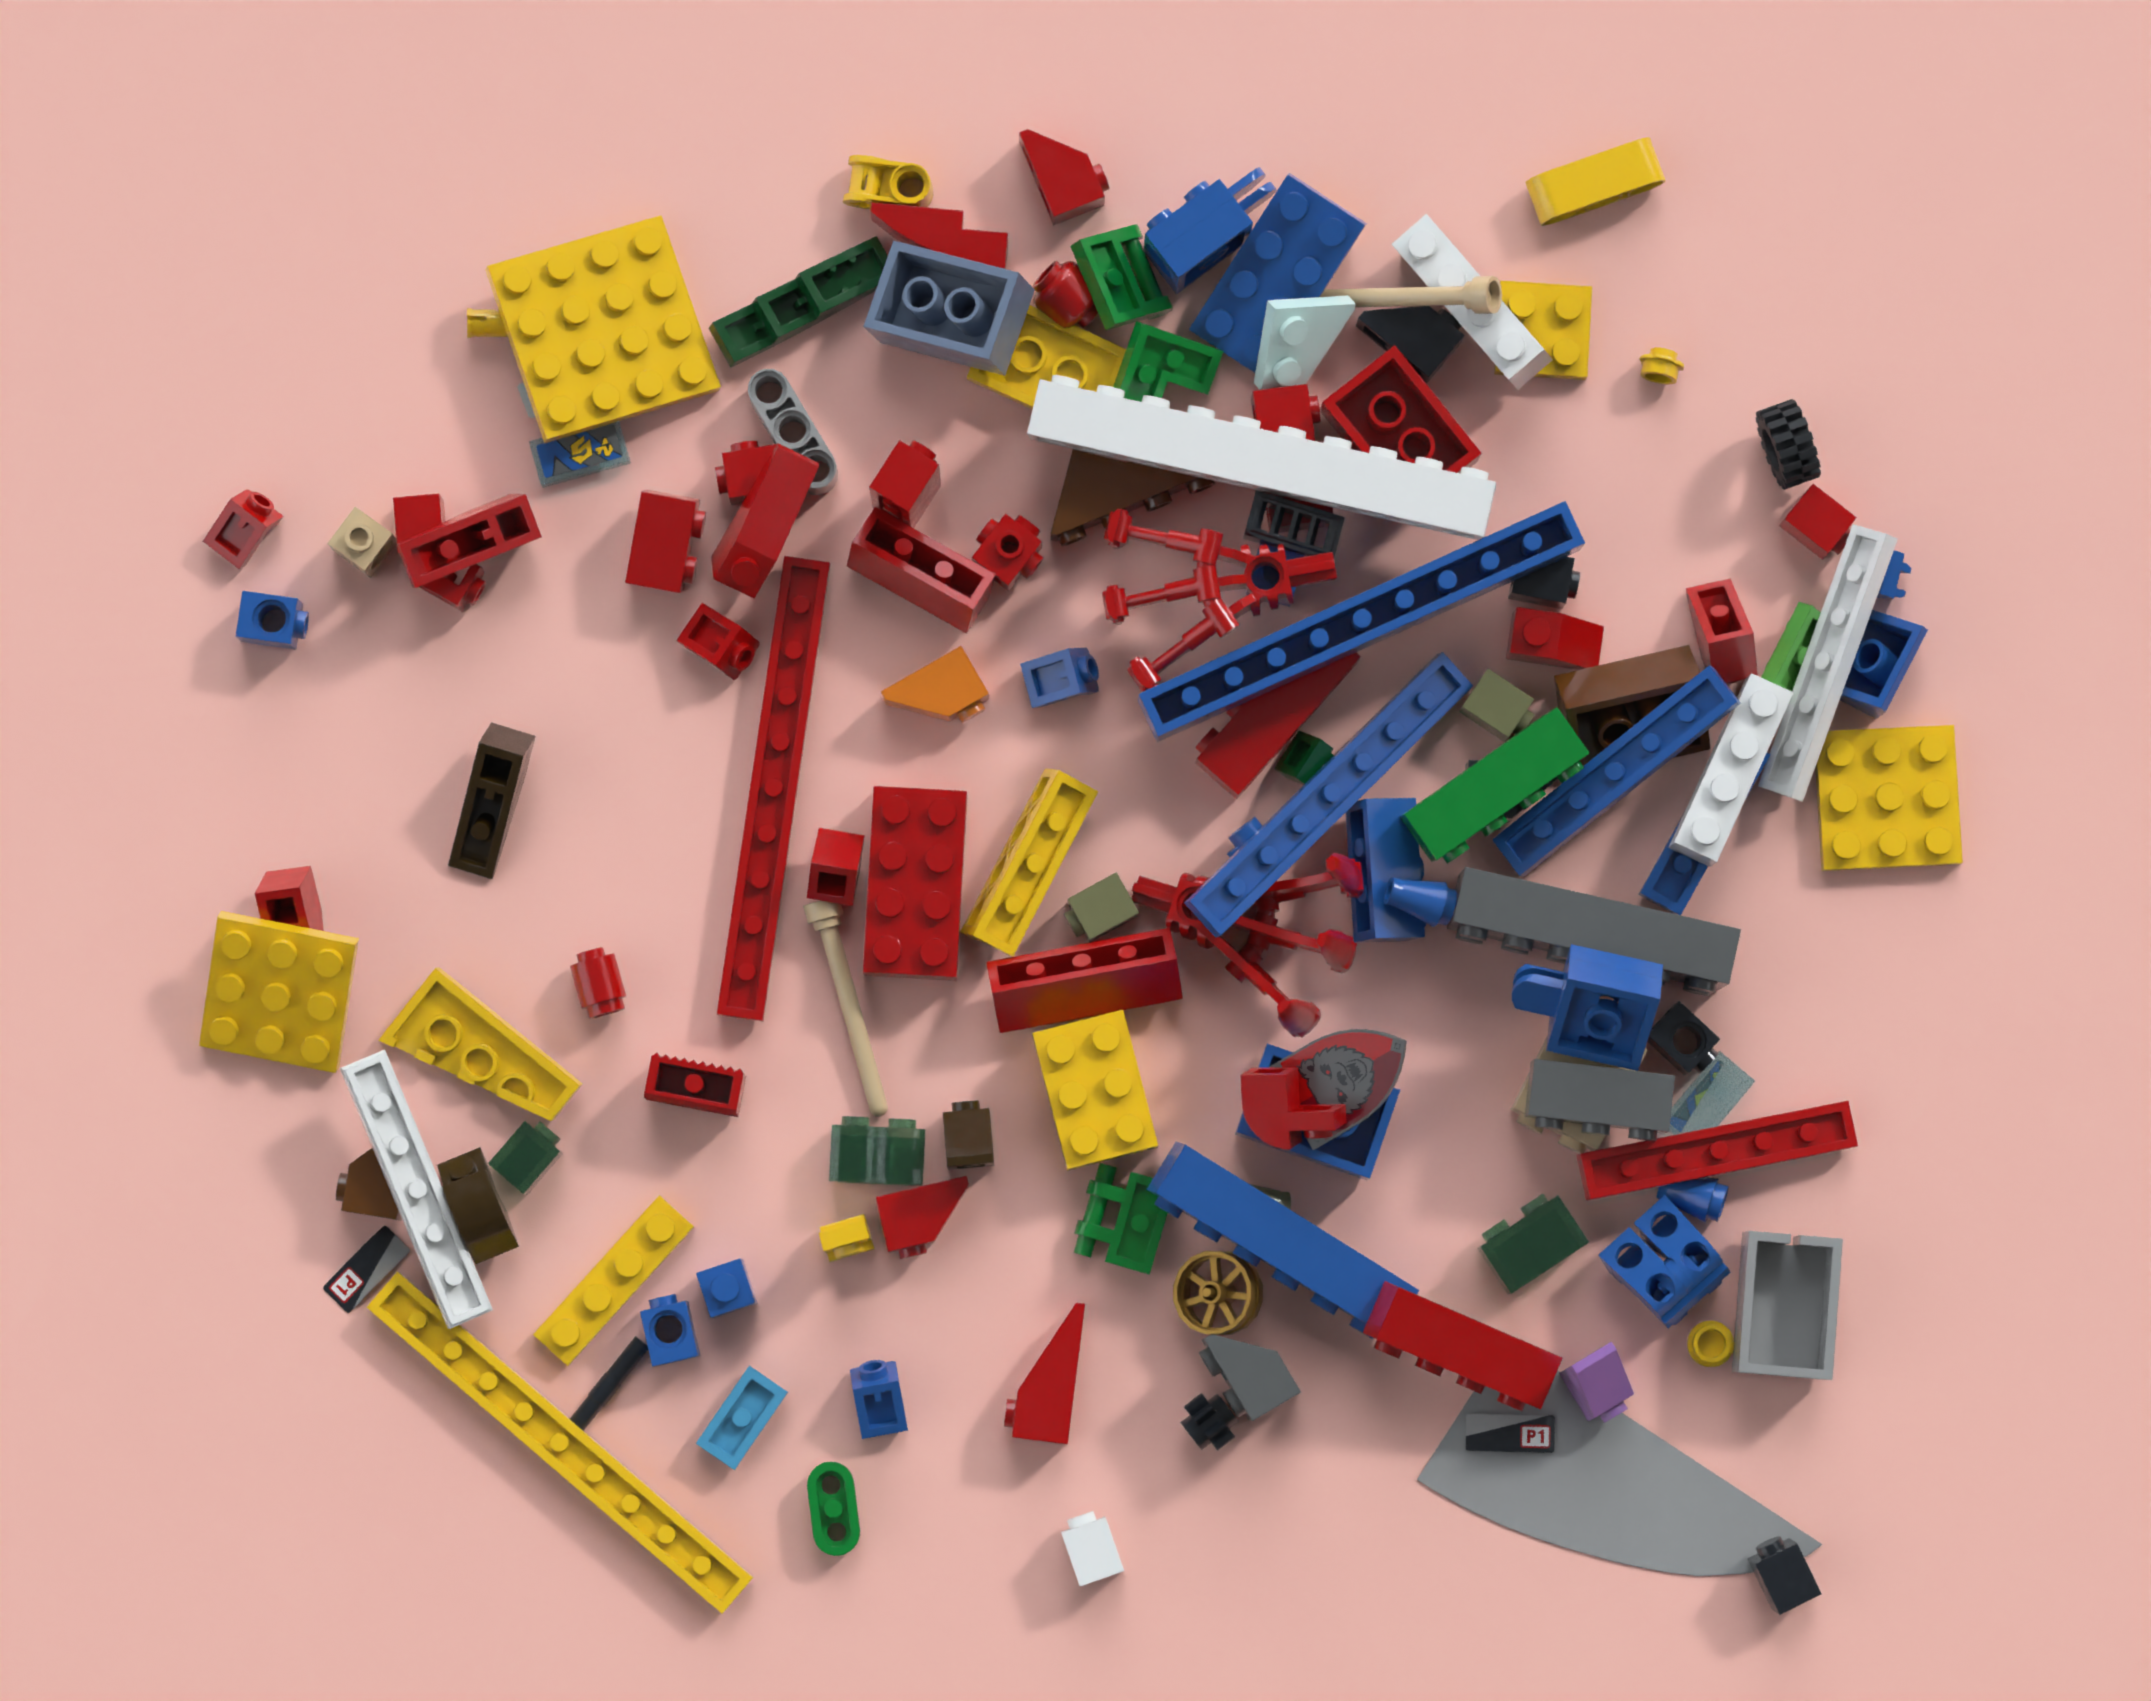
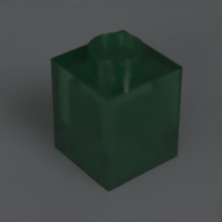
(527, 1156)

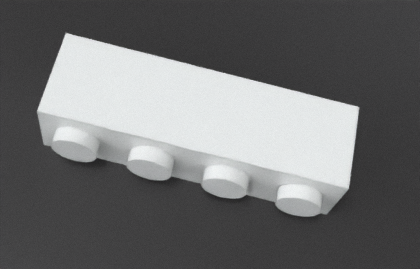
(1498, 334)
(1731, 770)

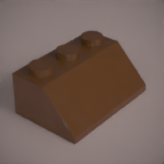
(1615, 696)

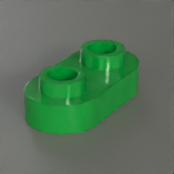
(833, 1508)

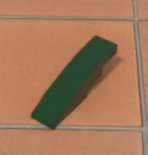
(800, 302)

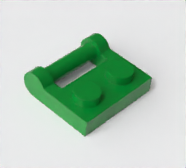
(1113, 280)

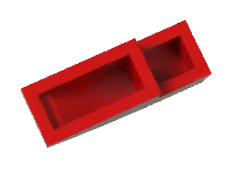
(941, 232)

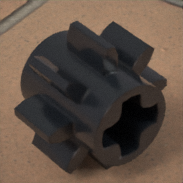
(1209, 1421)

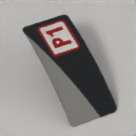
(366, 1268)
(1510, 1433)

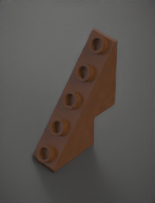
(1102, 485)

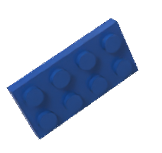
(1285, 257)

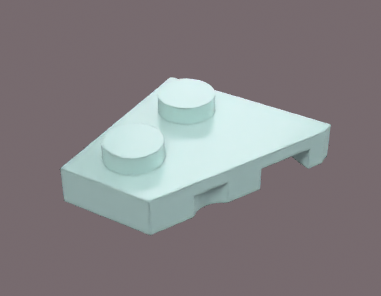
(1298, 337)

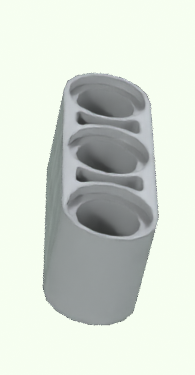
(786, 410)

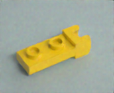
(846, 1238)

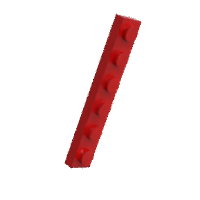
(1717, 1150)

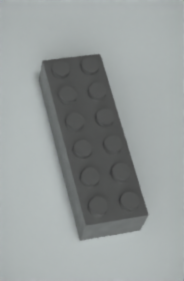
(1553, 918)

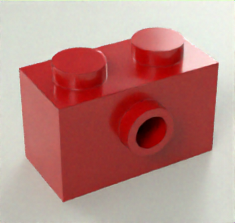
(665, 541)

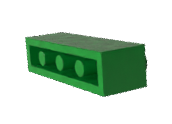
(1495, 785)

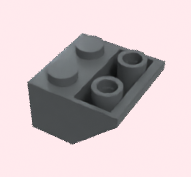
(1253, 1373)

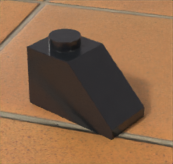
(1418, 332)

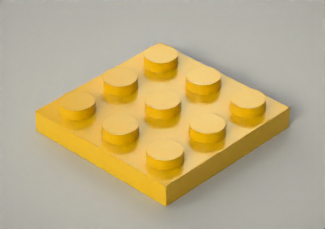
(1888, 798)
(278, 992)

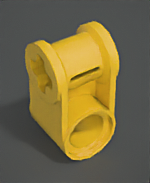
(884, 182)

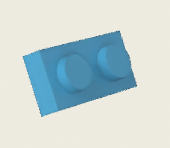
(742, 1417)

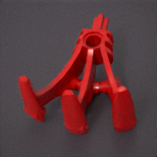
(1206, 586)
(1337, 948)

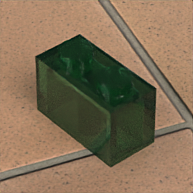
(1532, 1243)

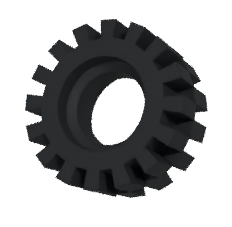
(1788, 444)

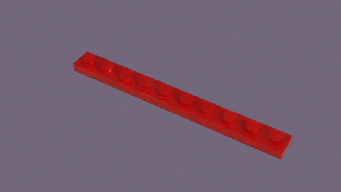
(773, 789)

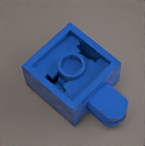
(1203, 229)
(1580, 1020)

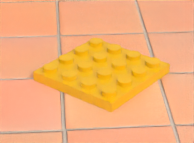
(602, 328)

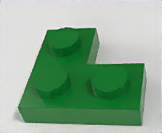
(1164, 357)

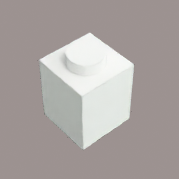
(1091, 1548)

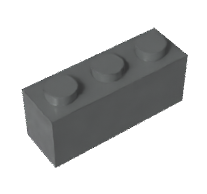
(1599, 1098)

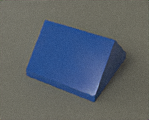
(1881, 662)

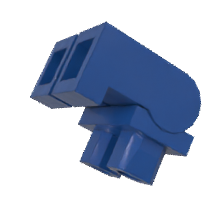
(1670, 1285)

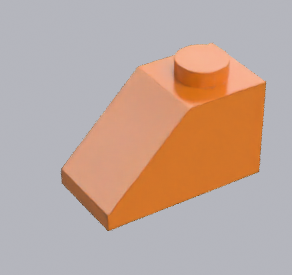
(941, 689)

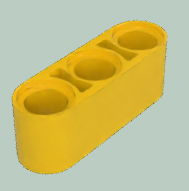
(1595, 181)

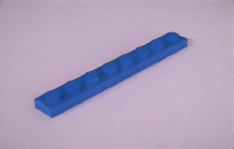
(1328, 794)

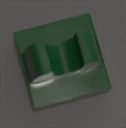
(1304, 758)

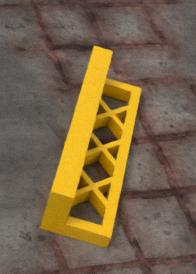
(1029, 861)

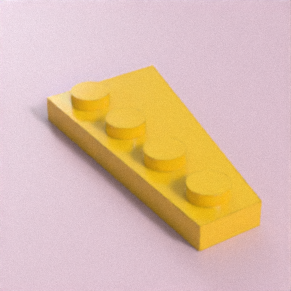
(467, 1038)

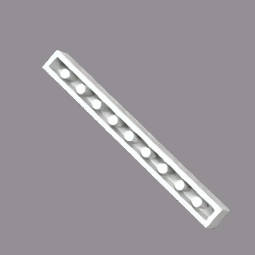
(1262, 459)

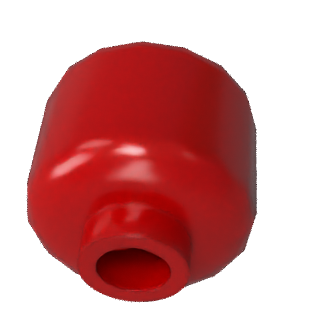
(1064, 295)

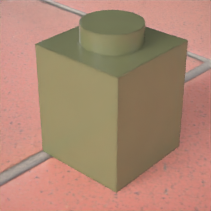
(1498, 706)
(1100, 908)

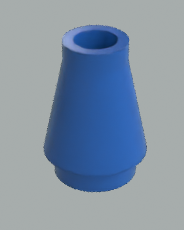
(1424, 900)
(1699, 1197)

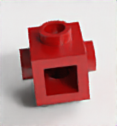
(1009, 566)

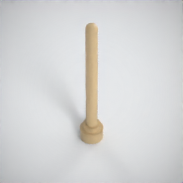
(1480, 295)
(826, 919)

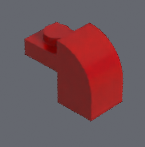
(1275, 1111)

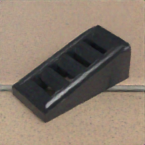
(1254, 532)

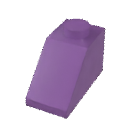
(1599, 1384)

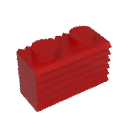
(695, 1085)

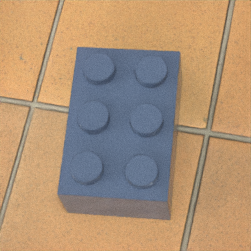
(949, 307)

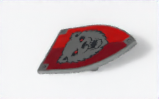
(1348, 1069)

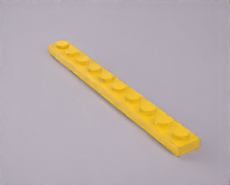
(561, 1443)

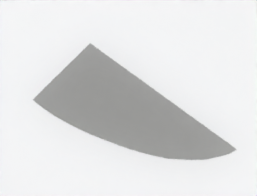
(1607, 1492)

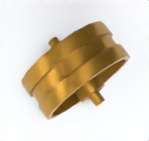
(1217, 1293)

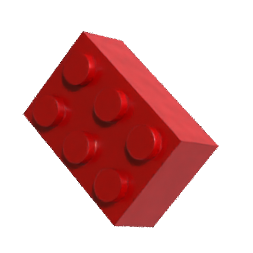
(1398, 411)

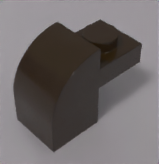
(477, 1206)

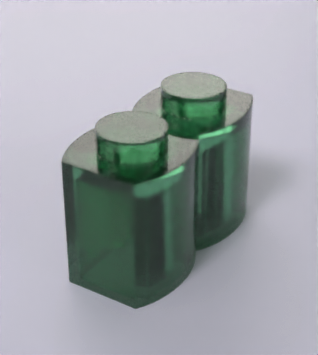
(877, 1153)

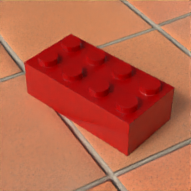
(915, 883)

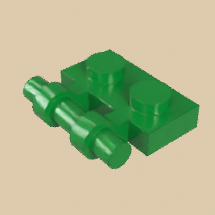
(1137, 1226)

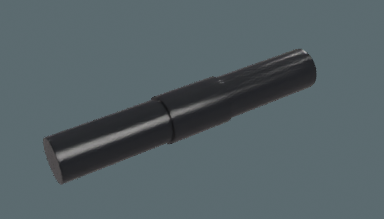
(609, 1383)

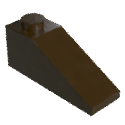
(491, 799)

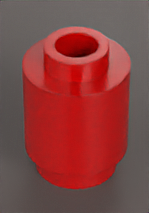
(598, 983)

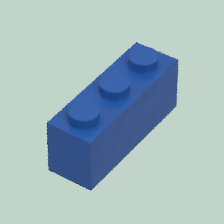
(1385, 851)

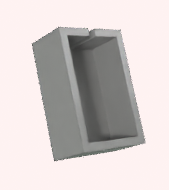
(1787, 1305)

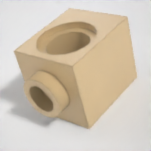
(362, 542)

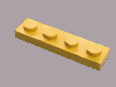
(613, 1280)

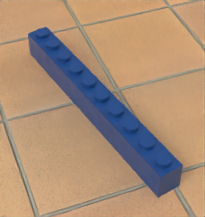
(1361, 621)

